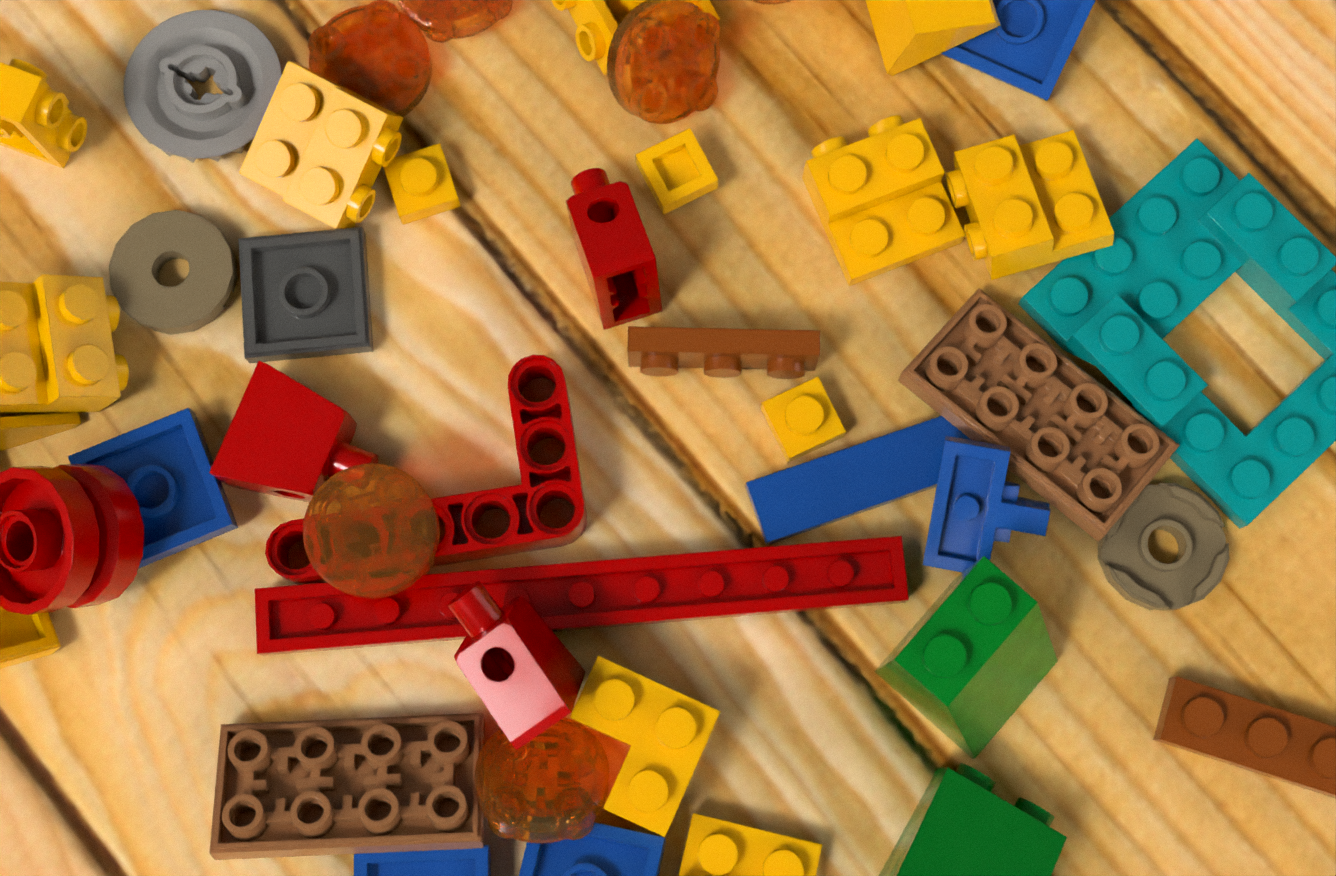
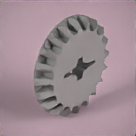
(195, 47)

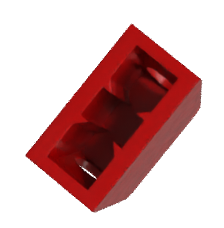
(613, 249)
(286, 439)
(515, 664)

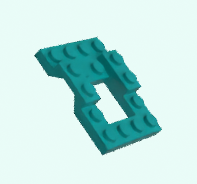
(1166, 258)

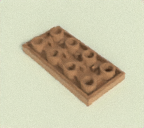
(1062, 425)
(347, 786)

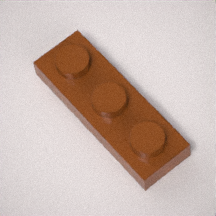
(723, 351)
(1248, 735)

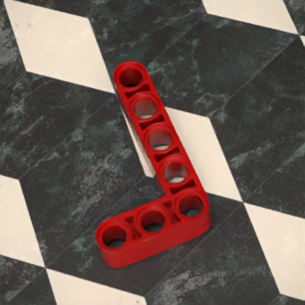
(522, 502)

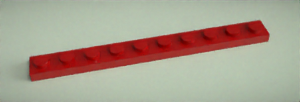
(594, 594)

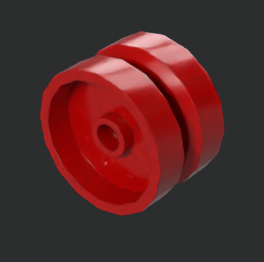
(66, 537)

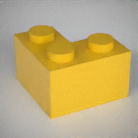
(663, 735)

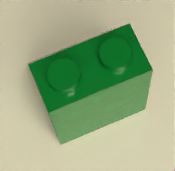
(972, 656)
(973, 832)

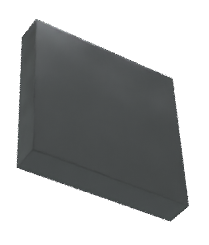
(305, 295)

